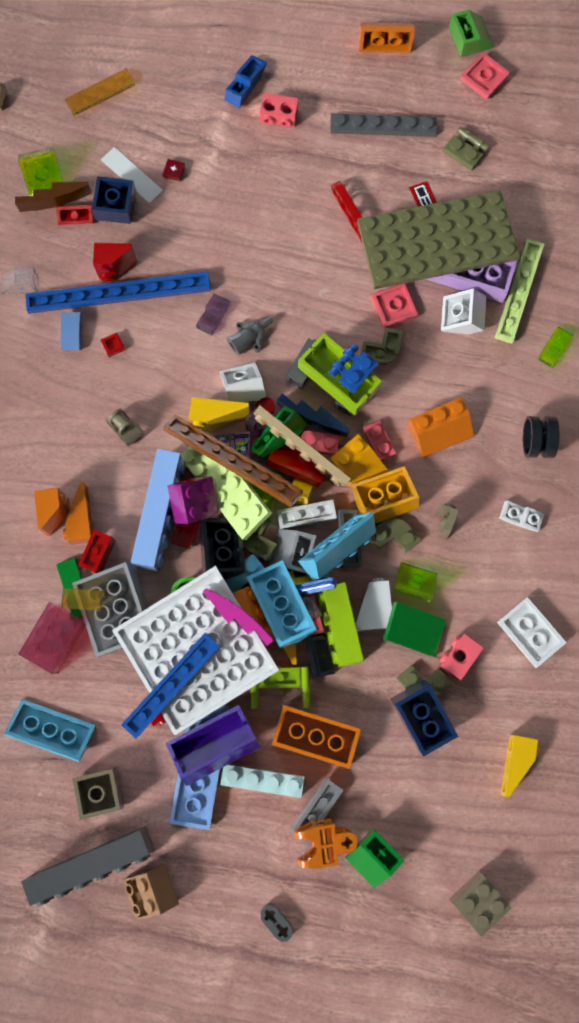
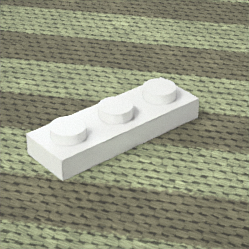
(306, 514)

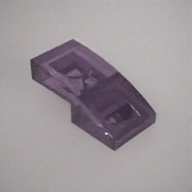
(213, 314)

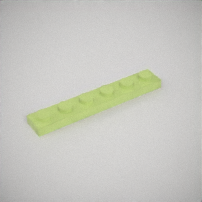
(519, 291)

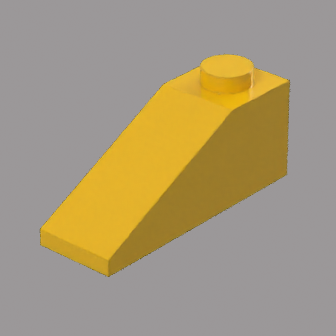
(519, 759)

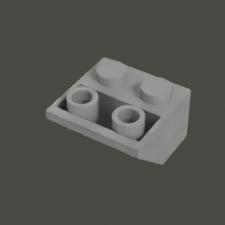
(291, 548)

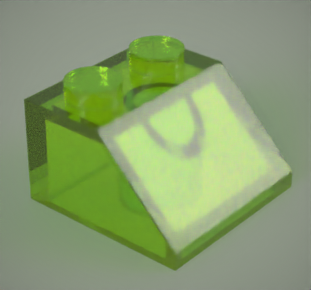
(40, 169)

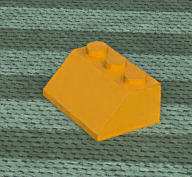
(386, 495)

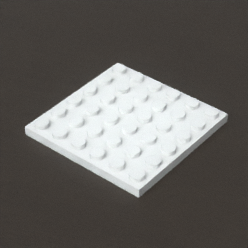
(172, 626)

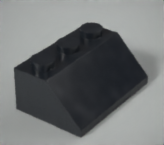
(221, 547)

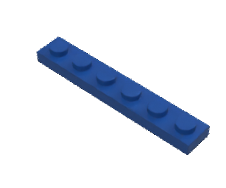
(170, 685)

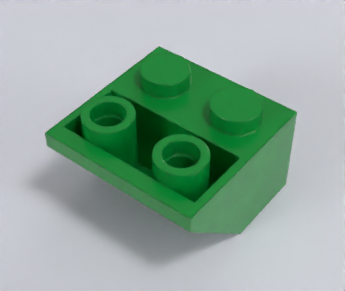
(374, 858)

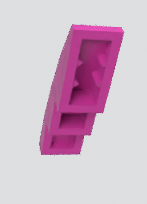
(231, 611)

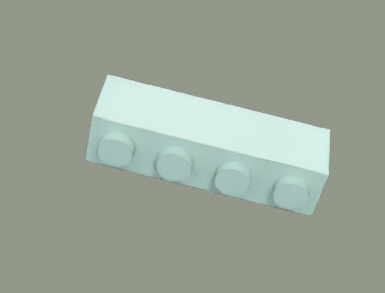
(262, 780)

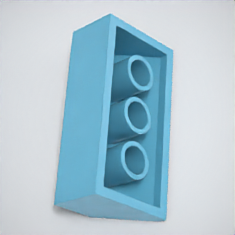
(338, 546)

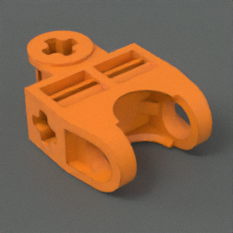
(326, 843)

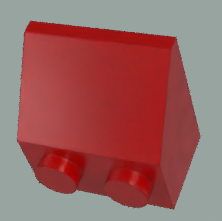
(113, 260)

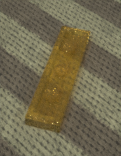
(99, 92)

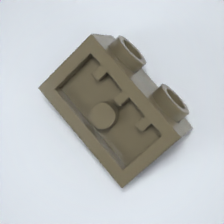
(449, 514)

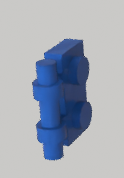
(359, 370)

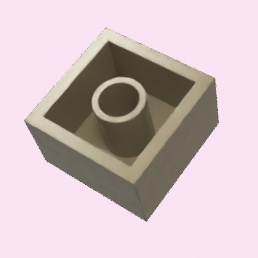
(98, 793)
(480, 903)

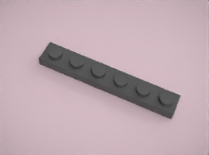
(383, 125)

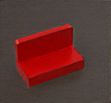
(97, 552)

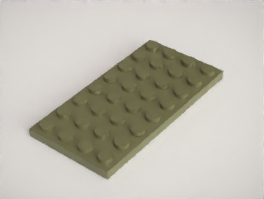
(437, 239)

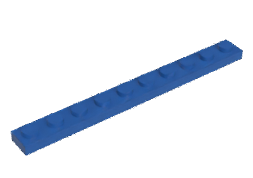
(117, 292)

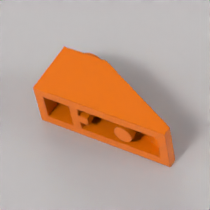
(79, 520)

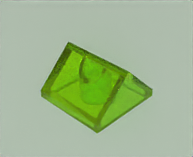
(415, 582)

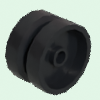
(541, 436)

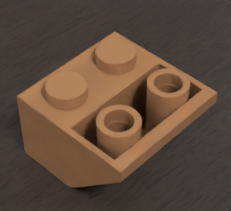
(151, 892)

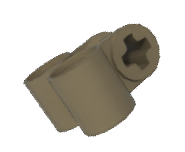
(124, 427)

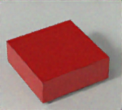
(112, 344)

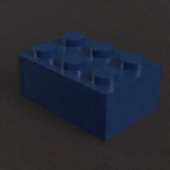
(424, 717)

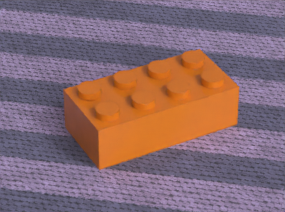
(316, 737)

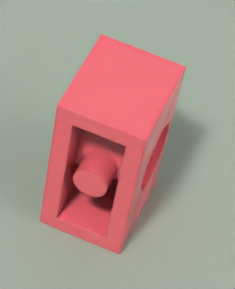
(470, 651)

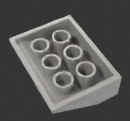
(120, 602)

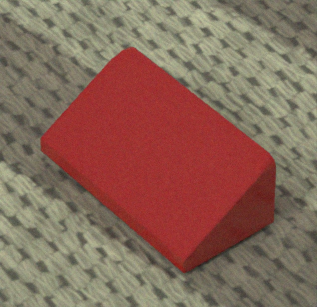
(74, 214)

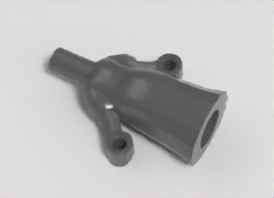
(248, 334)

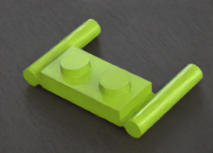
(285, 678)

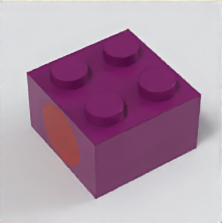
(193, 499)

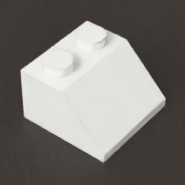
(464, 312)
(243, 383)

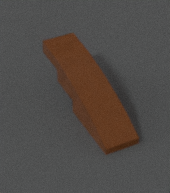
(59, 195)

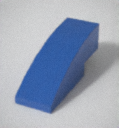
(245, 81)

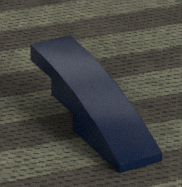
(320, 419)

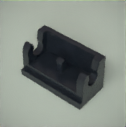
(319, 656)

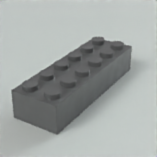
(86, 866)

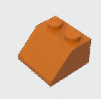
(50, 509)

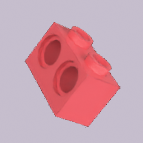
(280, 106)

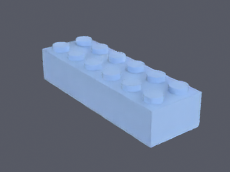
(157, 512)

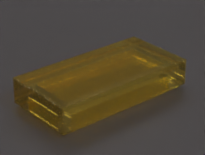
(82, 599)

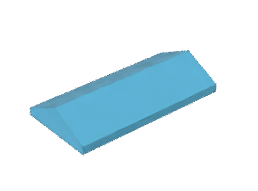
(281, 604)
(50, 730)

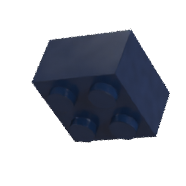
(114, 200)

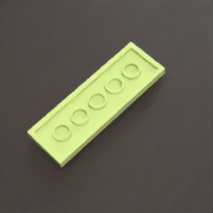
(233, 493)

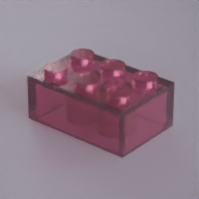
(52, 638)

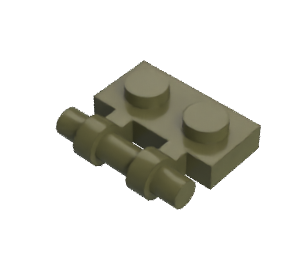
(463, 152)

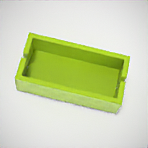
(316, 367)
(341, 626)

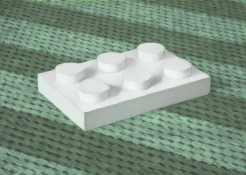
(531, 632)

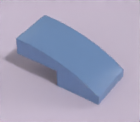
(71, 331)

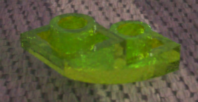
(555, 347)

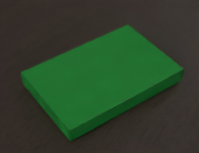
(414, 629)

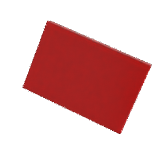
(292, 464)

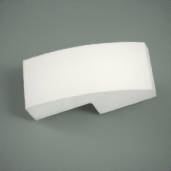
(522, 517)

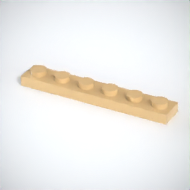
(307, 452)

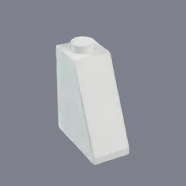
(375, 607)

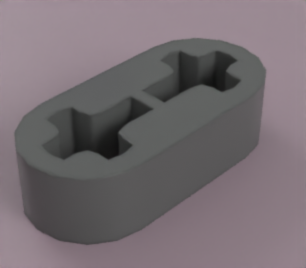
(272, 926)

